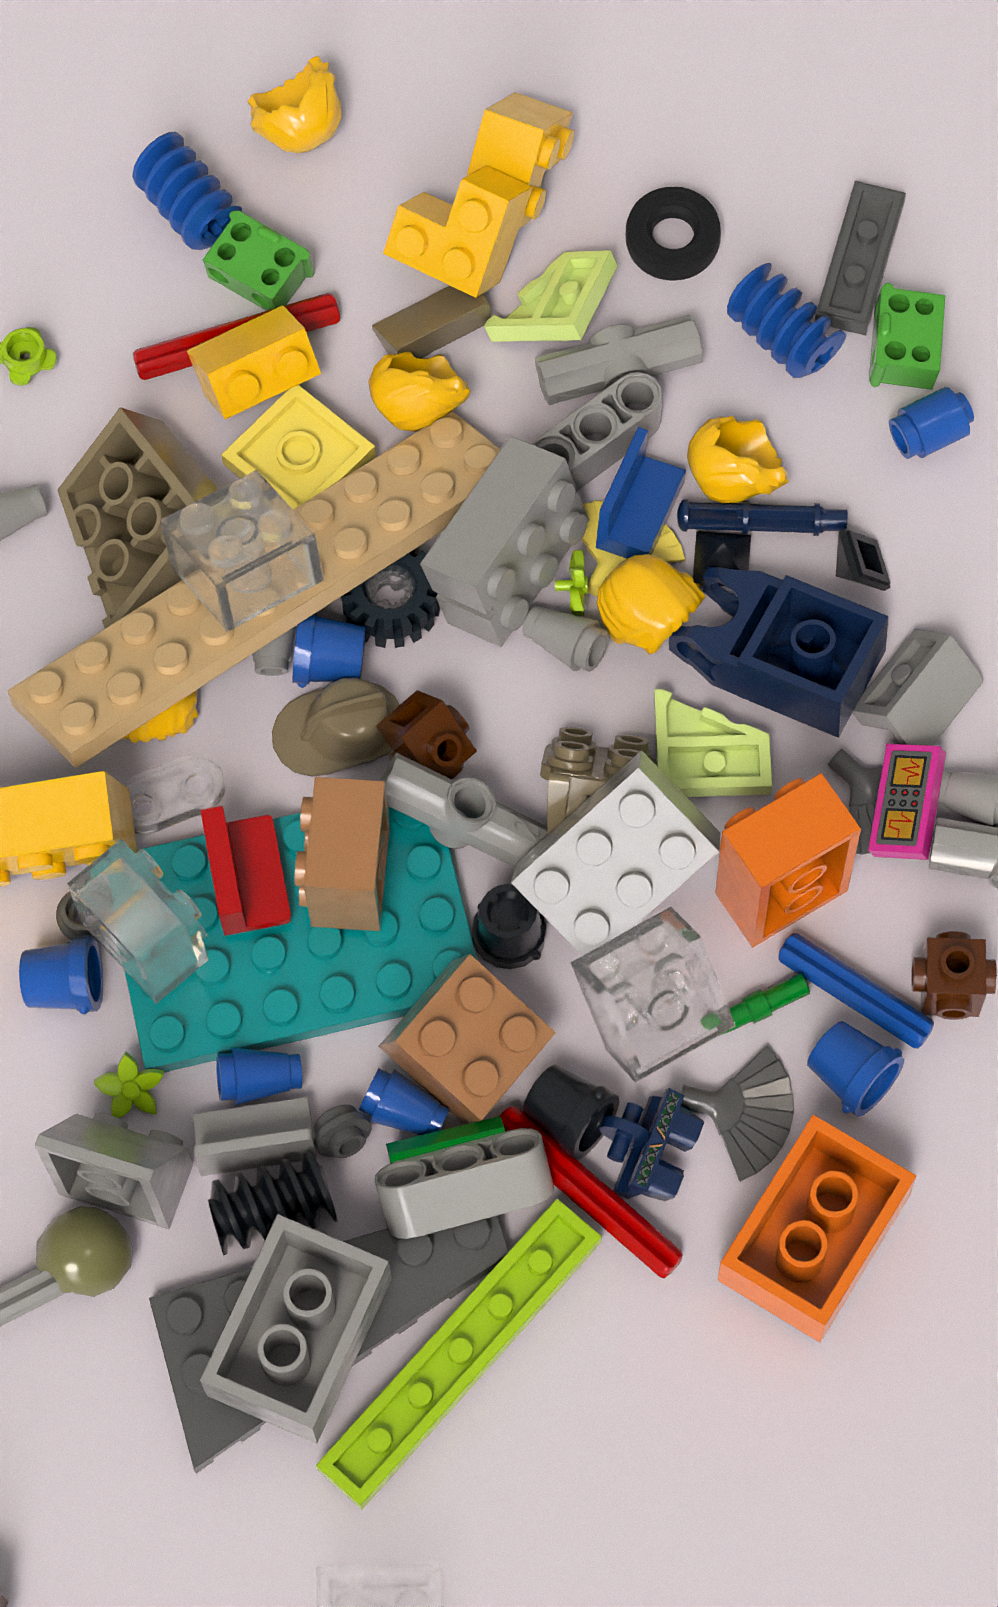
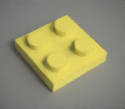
(299, 447)

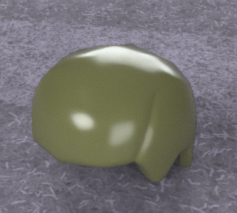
(85, 1251)

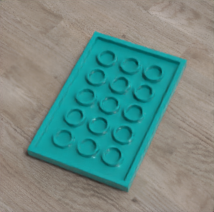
(300, 978)

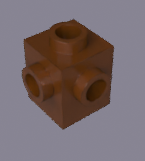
(428, 734)
(953, 976)

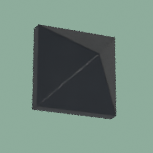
(720, 550)
(861, 560)

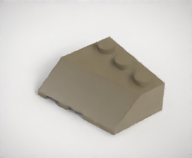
(116, 503)

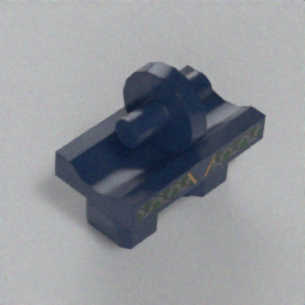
(660, 1123)

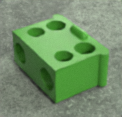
(257, 262)
(906, 338)

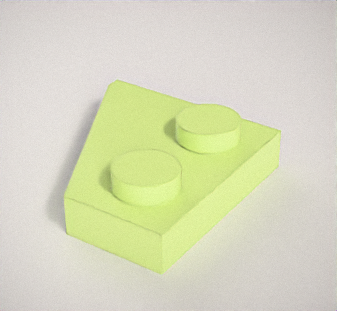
(559, 301)
(708, 752)

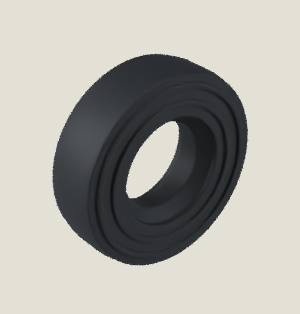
(679, 204)

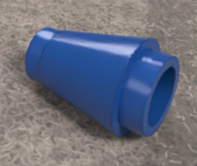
(256, 1074)
(402, 1104)

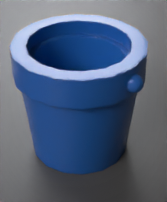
(327, 650)
(63, 976)
(855, 1067)

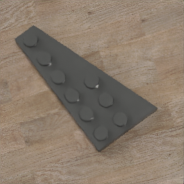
(193, 1318)

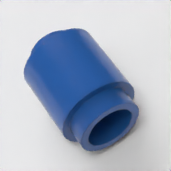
(931, 423)

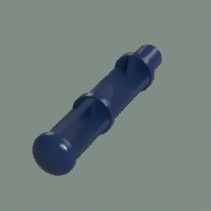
(757, 517)

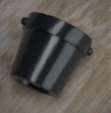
(508, 928)
(570, 1109)

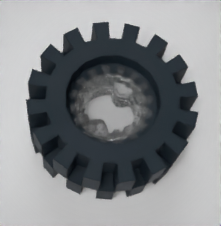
(402, 618)

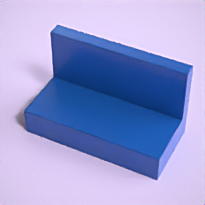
(638, 502)

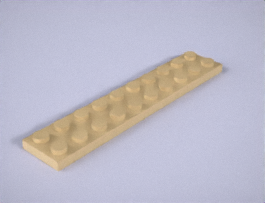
(178, 645)

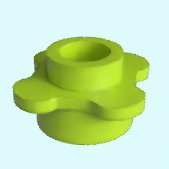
(22, 342)

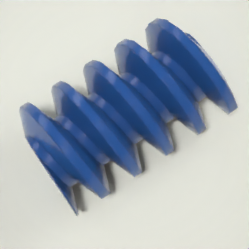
(183, 190)
(781, 325)

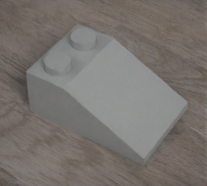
(116, 1167)

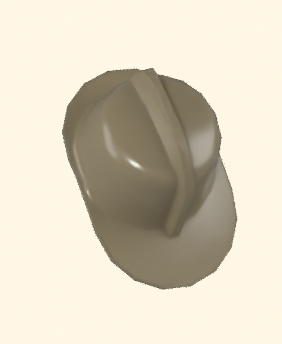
(333, 727)

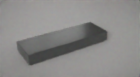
(860, 257)

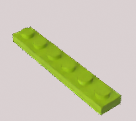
(458, 1354)

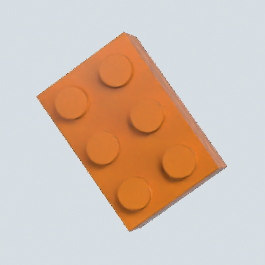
(786, 858)
(816, 1228)

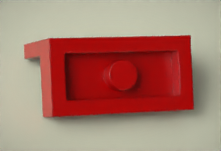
(245, 872)

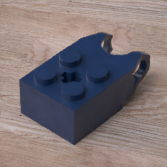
(786, 646)

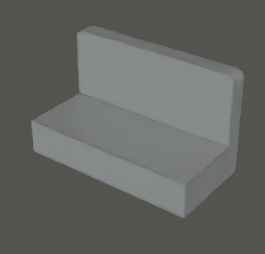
(920, 689)
(253, 1136)

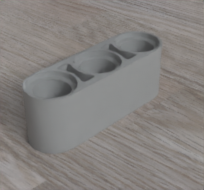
(608, 416)
(464, 1183)

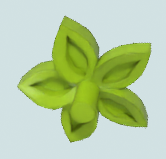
(577, 585)
(129, 1087)

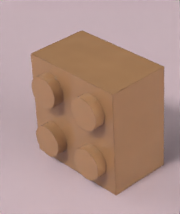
(344, 853)
(467, 1039)

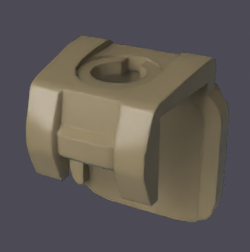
(580, 768)

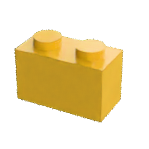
(254, 362)

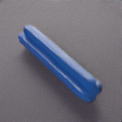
(855, 990)

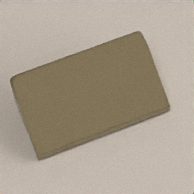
(432, 322)

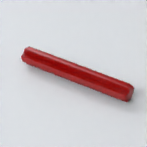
(173, 355)
(602, 1202)

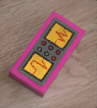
(907, 801)

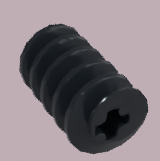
(258, 1205)

